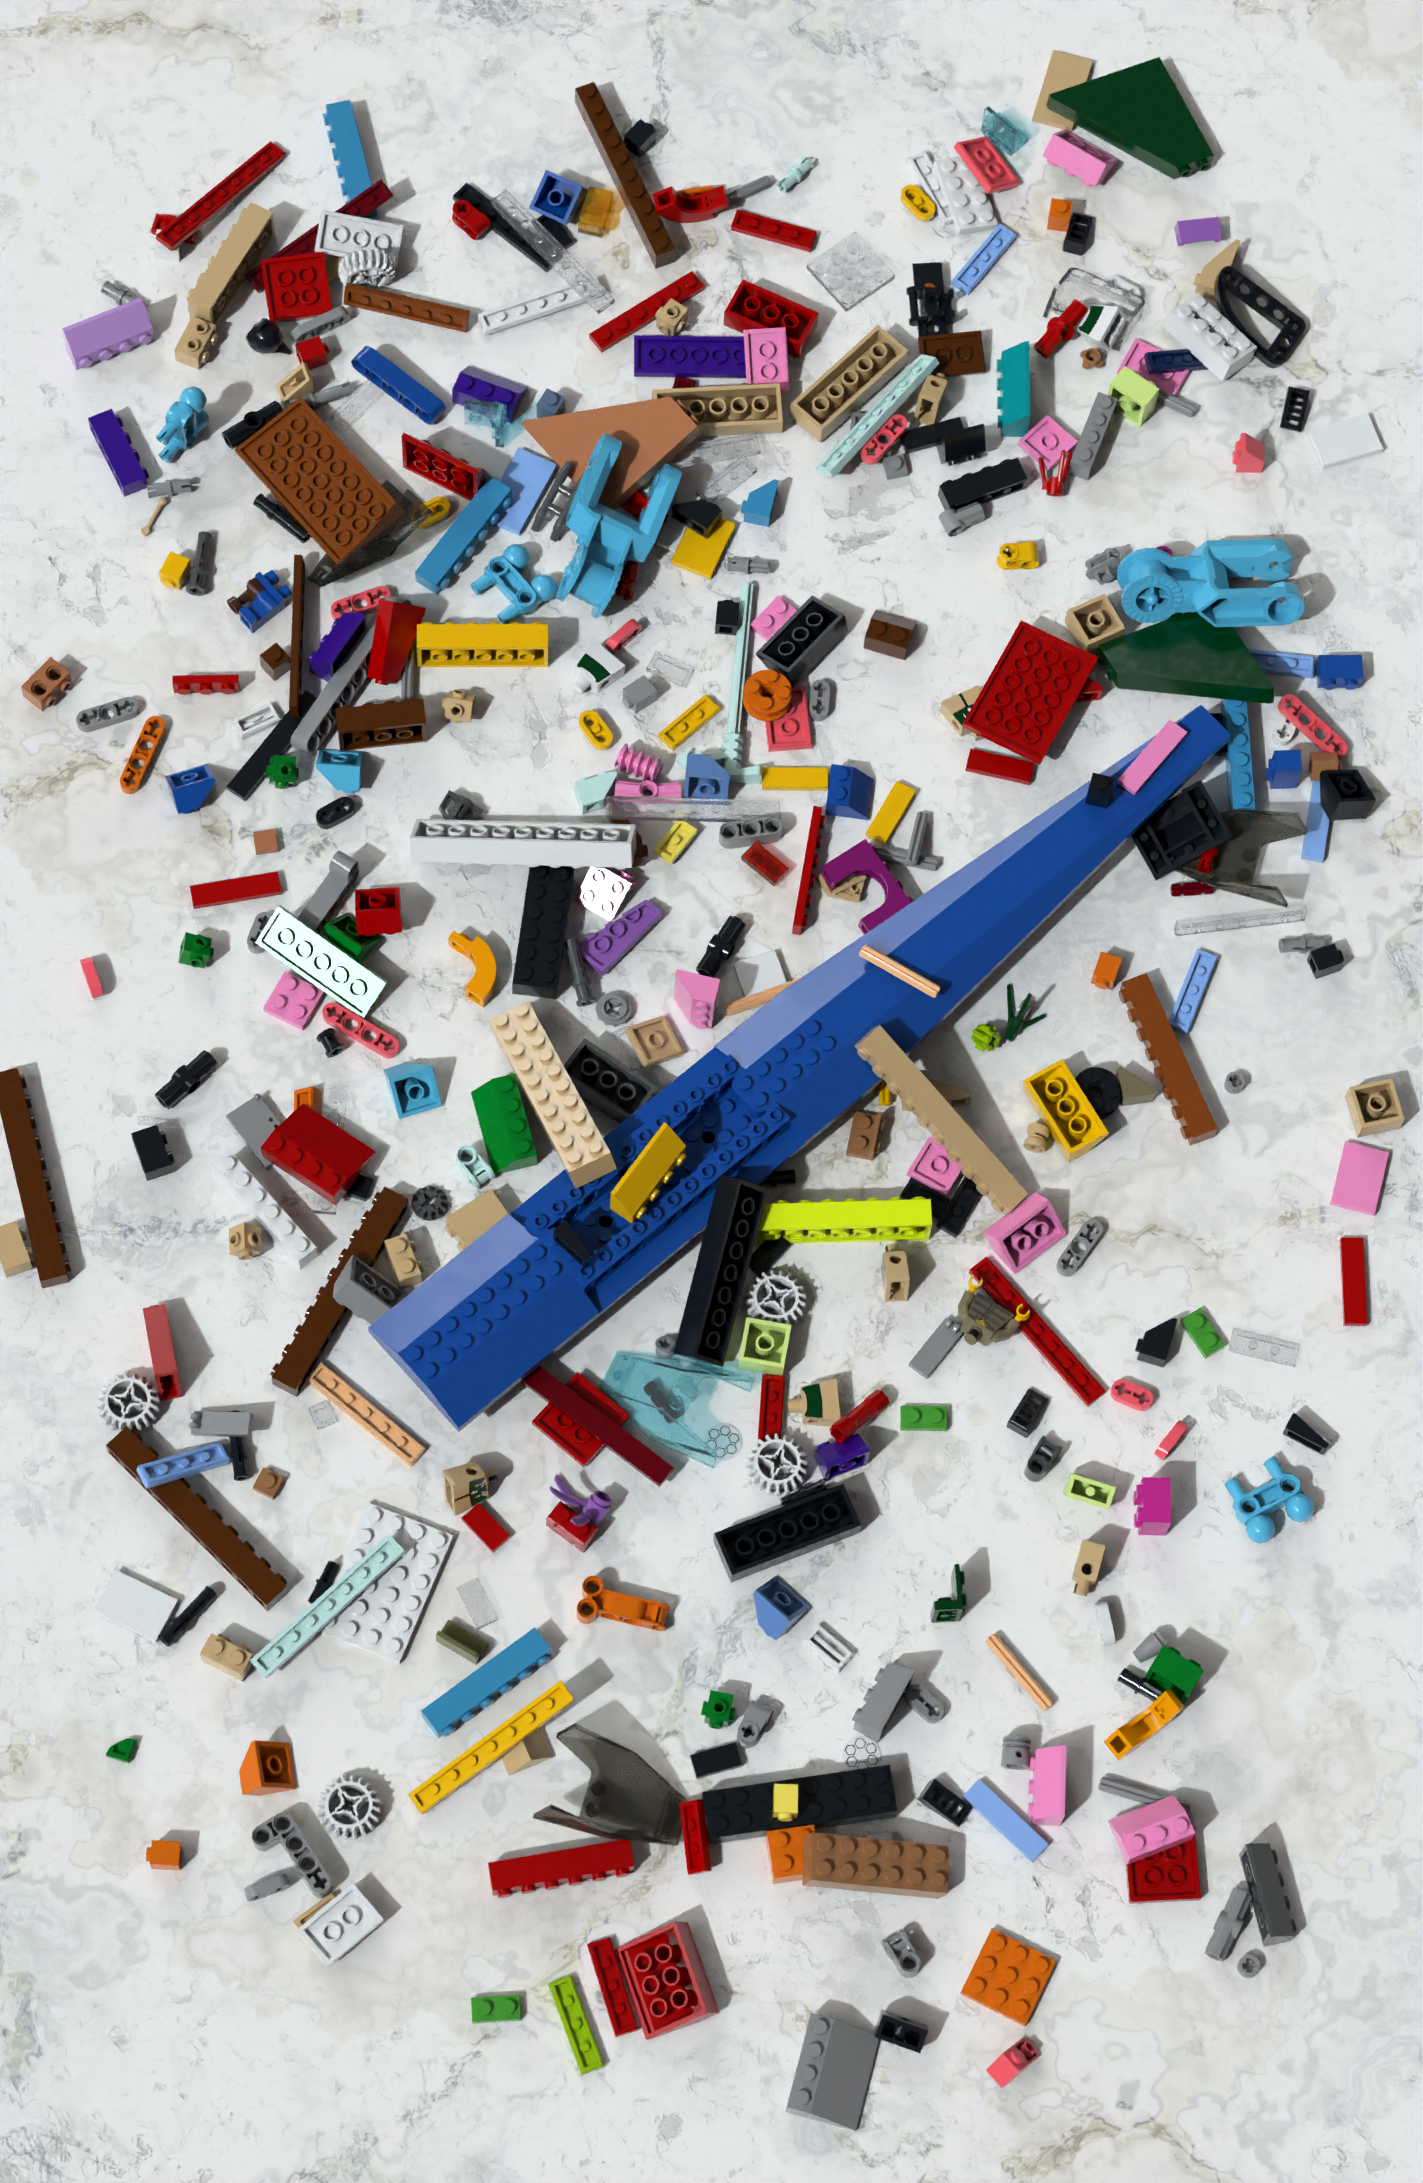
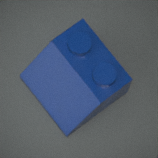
(558, 198)
(849, 793)

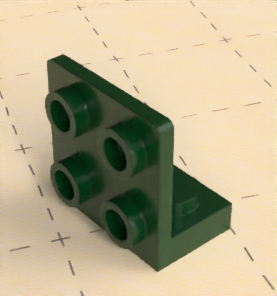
(947, 1609)

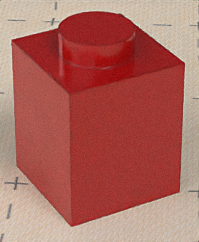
(312, 352)

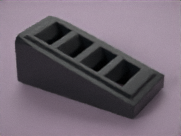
(1077, 234)
(1296, 393)
(567, 1239)
(1017, 1426)
(1304, 1434)
(940, 1809)

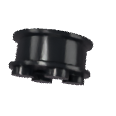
(1106, 1084)

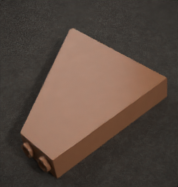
(649, 433)

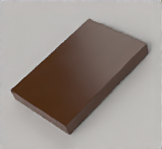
(956, 352)

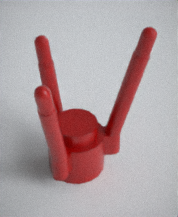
(1056, 485)

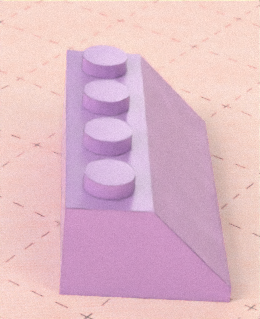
(108, 334)

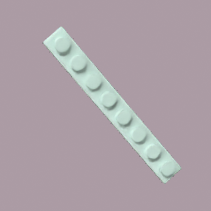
(877, 416)
(327, 1606)

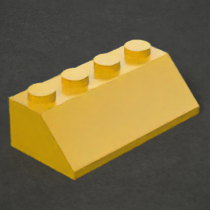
(1065, 1110)
(647, 1174)

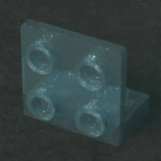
(1002, 132)
(487, 415)

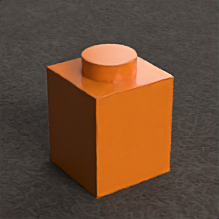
(1059, 215)
(1106, 971)
(164, 1855)

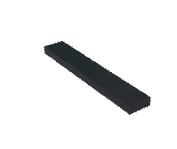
(500, 225)
(275, 744)

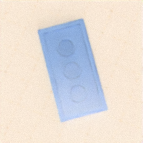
(528, 479)

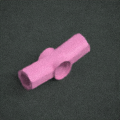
(634, 789)

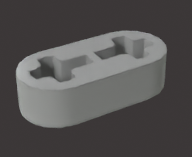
(814, 700)
(256, 931)
(928, 1699)
(267, 1887)

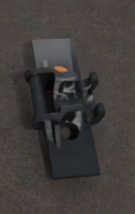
(937, 304)

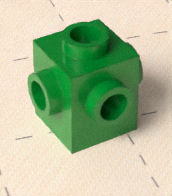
(282, 771)
(195, 950)
(718, 1702)

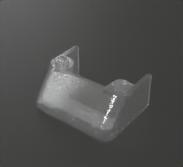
(1095, 291)

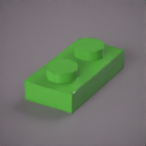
(1202, 1333)
(923, 1418)
(495, 2009)

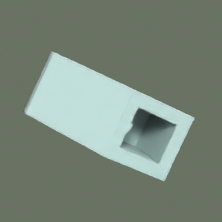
(593, 791)

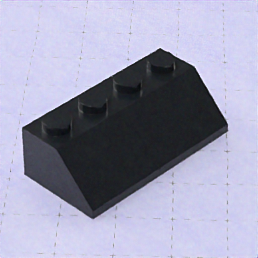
(803, 640)

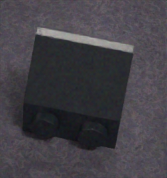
(961, 444)
(1345, 795)

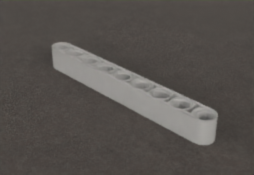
(338, 691)

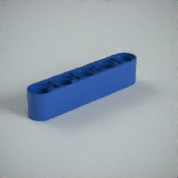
(398, 385)

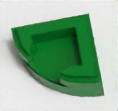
(122, 1750)

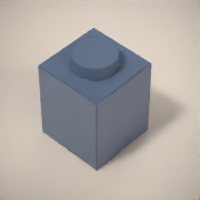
(550, 404)

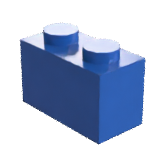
(1339, 671)
(1284, 769)

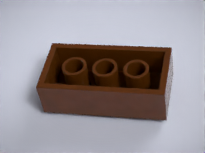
(381, 724)

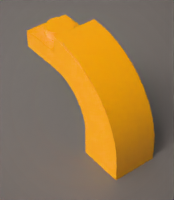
(484, 980)
(1145, 1725)

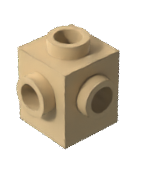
(671, 318)
(458, 706)
(245, 1241)

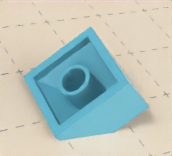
(341, 768)
(412, 1088)

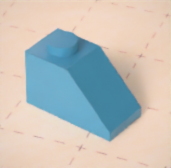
(760, 504)

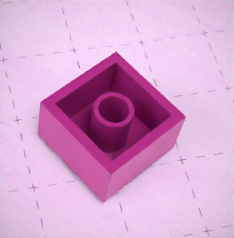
(1153, 1506)

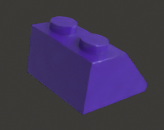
(841, 1458)

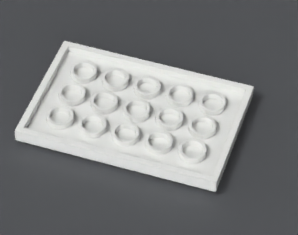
(390, 1607)

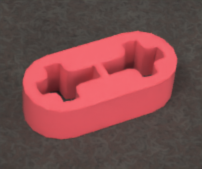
(623, 636)
(91, 977)
(1130, 1400)
(1171, 1440)

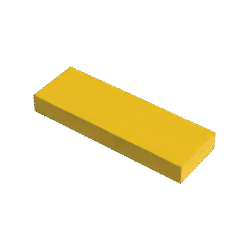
(689, 722)
(795, 778)
(890, 813)

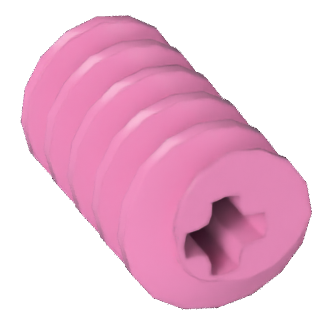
(639, 764)

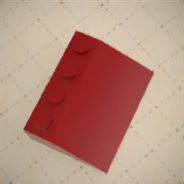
(441, 467)
(317, 1153)
(667, 1980)

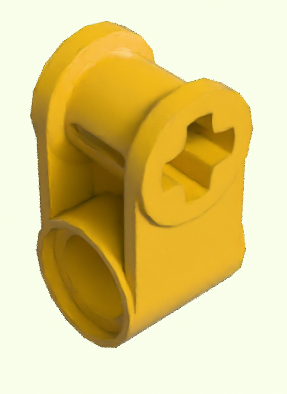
(1018, 555)

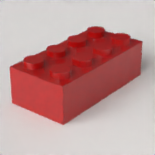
(761, 309)

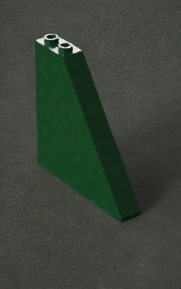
(1140, 115)
(1186, 659)

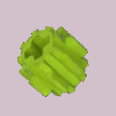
(985, 1037)

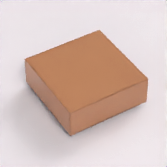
(265, 842)

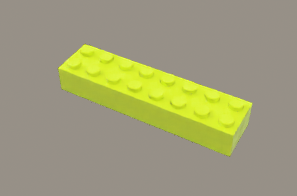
(846, 1221)

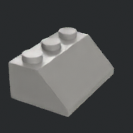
(366, 1291)
(882, 1701)

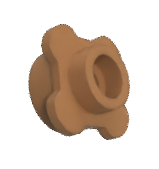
(1092, 353)

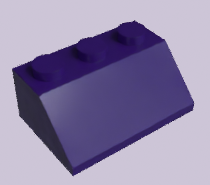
(486, 387)
(336, 644)

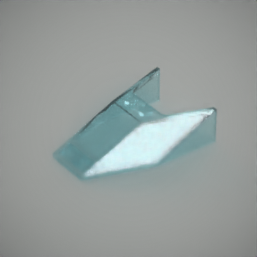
(658, 1395)

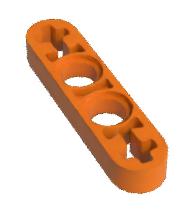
(144, 755)

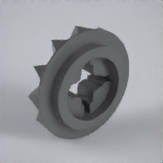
(427, 1212)

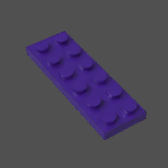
(689, 356)

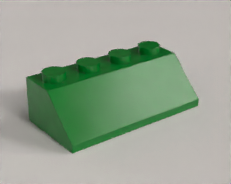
(504, 1125)

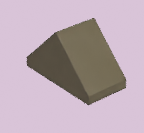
(1133, 1089)

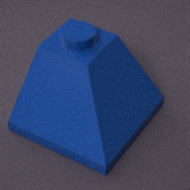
(190, 787)

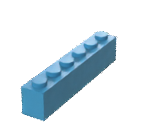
(347, 150)
(463, 535)
(1238, 755)
(486, 1683)

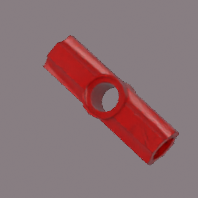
(1060, 328)

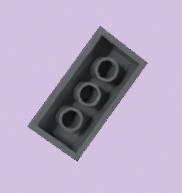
(1267, 1895)

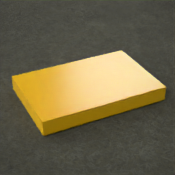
(703, 554)

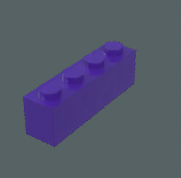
(118, 452)

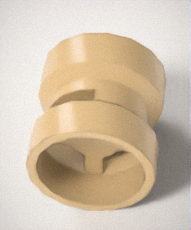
(1036, 1138)

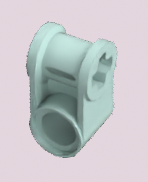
(476, 1170)

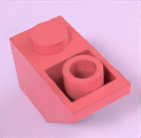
(1248, 454)
(1013, 2062)

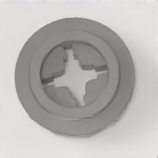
(616, 1000)

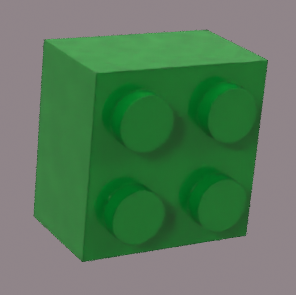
(1174, 1673)

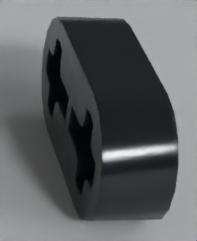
(334, 811)

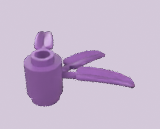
(593, 1510)

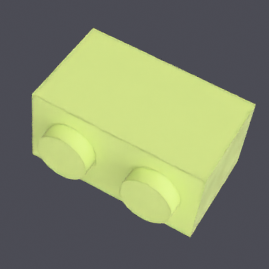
(1089, 1490)

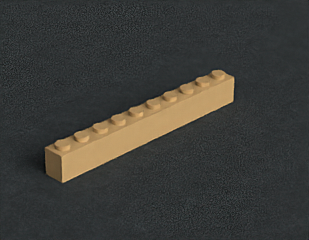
(941, 1120)

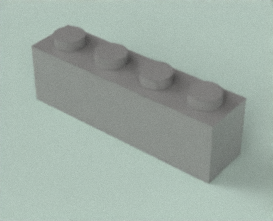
(1093, 436)

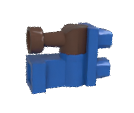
(266, 600)

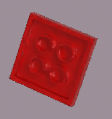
(296, 287)
(570, 1436)
(1165, 1876)

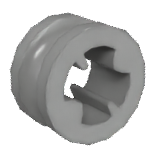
(1027, 1012)
(1228, 1084)
(661, 1343)
(1242, 1961)

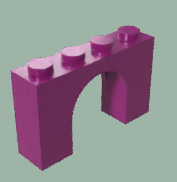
(861, 861)

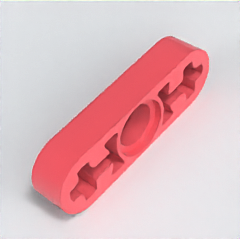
(885, 430)
(344, 603)

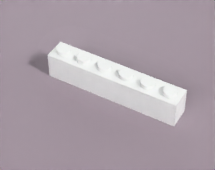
(264, 1209)

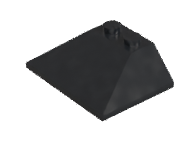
(1181, 831)

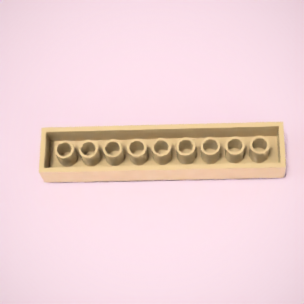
(552, 1095)

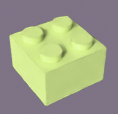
(1134, 394)
(764, 1346)

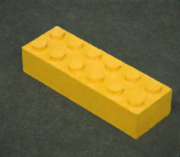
(482, 645)

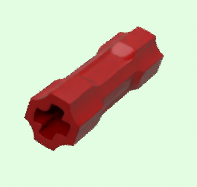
(848, 1424)

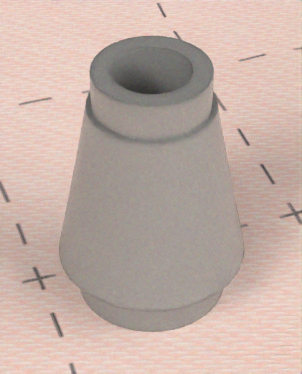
(1150, 1647)

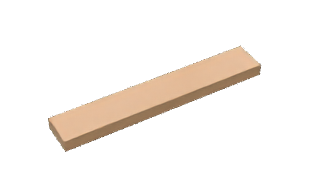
(366, 1414)

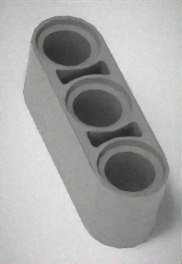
(758, 825)

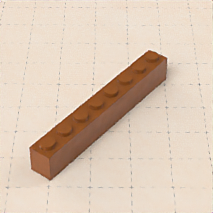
(1168, 1059)

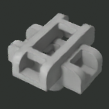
(1102, 564)

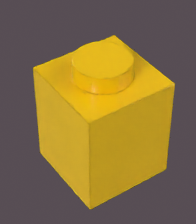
(174, 571)

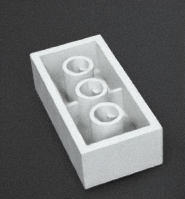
(1210, 336)

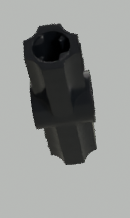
(242, 430)
(721, 947)
(186, 1079)

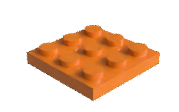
(1008, 1977)

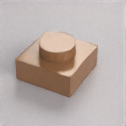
(268, 1483)

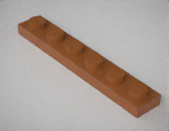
(406, 307)

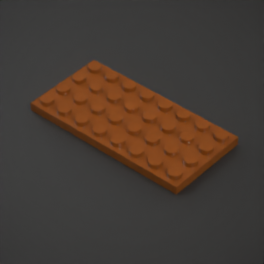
(316, 479)

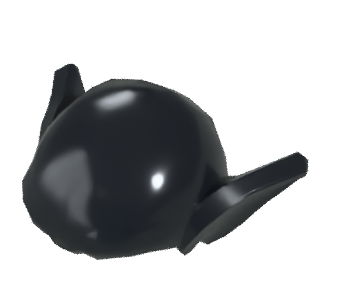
(267, 338)

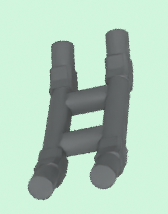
(548, 506)

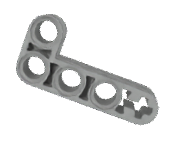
(331, 892)
(299, 1856)

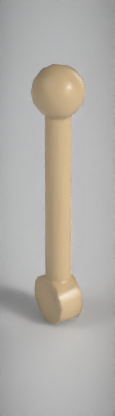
(146, 530)

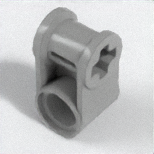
(754, 1721)
(899, 1950)

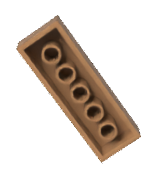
(875, 1865)

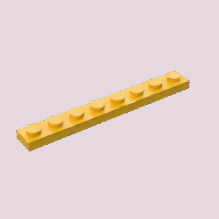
(491, 1747)

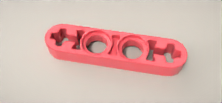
(1310, 729)
(358, 1033)

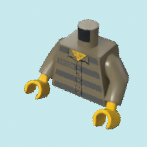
(984, 1319)

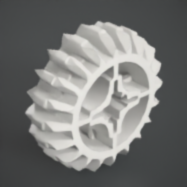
(367, 268)
(791, 1291)
(120, 1400)
(784, 1468)
(340, 1812)

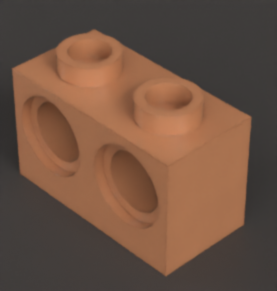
(42, 681)

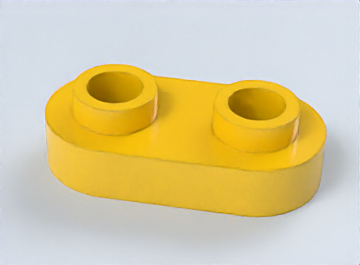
(918, 204)
(433, 504)
(596, 731)

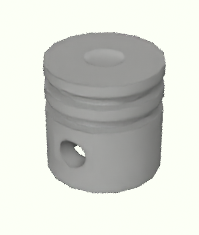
(1015, 1752)

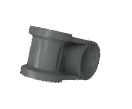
(1042, 1456)

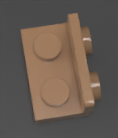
(863, 1135)

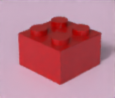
(378, 911)

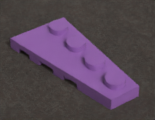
(611, 943)

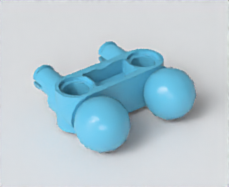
(183, 422)
(514, 585)
(1268, 1500)

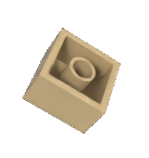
(1094, 623)
(1374, 1107)

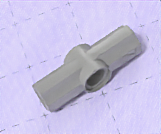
(1228, 1924)

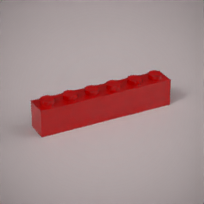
(561, 1867)

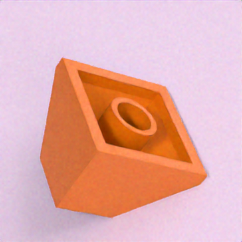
(267, 1768)

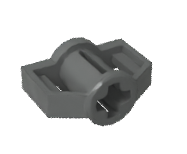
(461, 802)

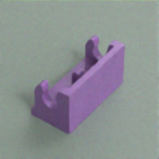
(1198, 230)

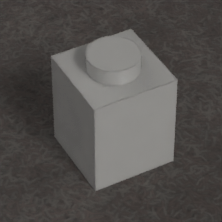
(639, 694)

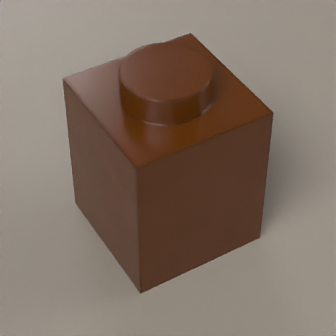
(275, 661)

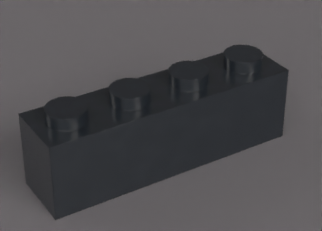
(984, 485)

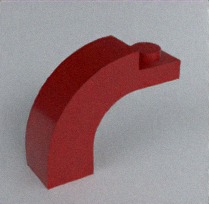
(691, 208)

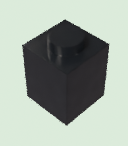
(640, 138)
(726, 617)
(1099, 790)
(1325, 961)

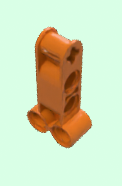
(620, 1607)

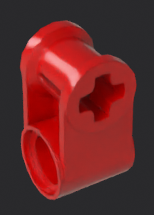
(470, 219)

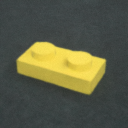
(675, 841)

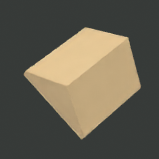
(527, 1753)

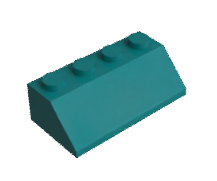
(1014, 390)

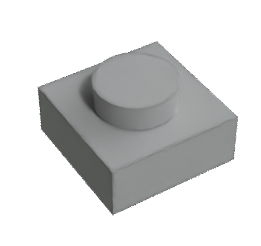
(894, 466)

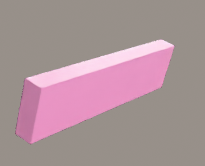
(1152, 757)

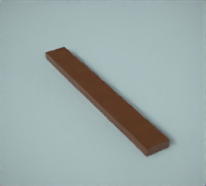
(297, 636)

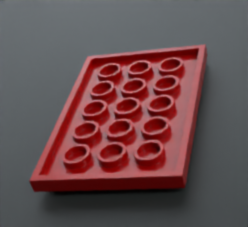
(1030, 692)

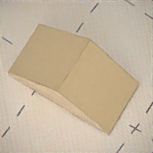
(296, 384)

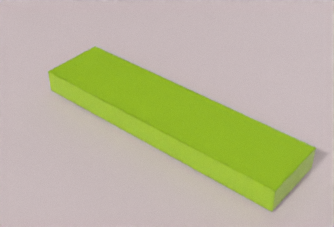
(576, 2025)

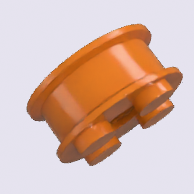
(770, 683)

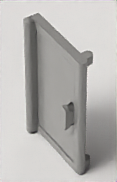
(254, 1126)

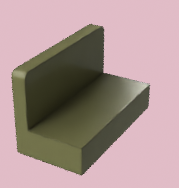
(462, 1642)

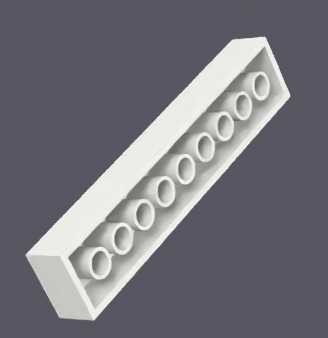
(523, 843)

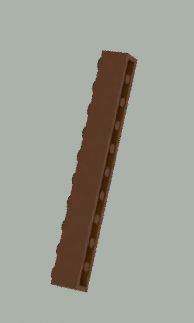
(625, 175)
(30, 1180)
(326, 1313)
(202, 1523)

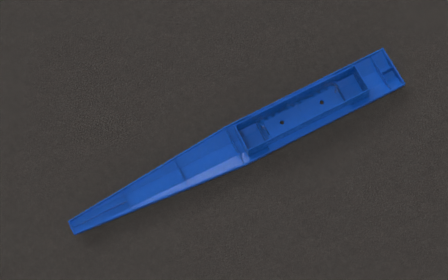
(760, 1094)

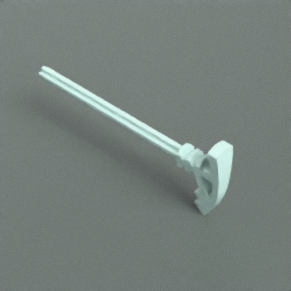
(733, 741)

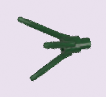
(1014, 1024)

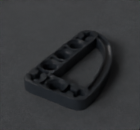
(1264, 355)

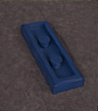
(1172, 361)

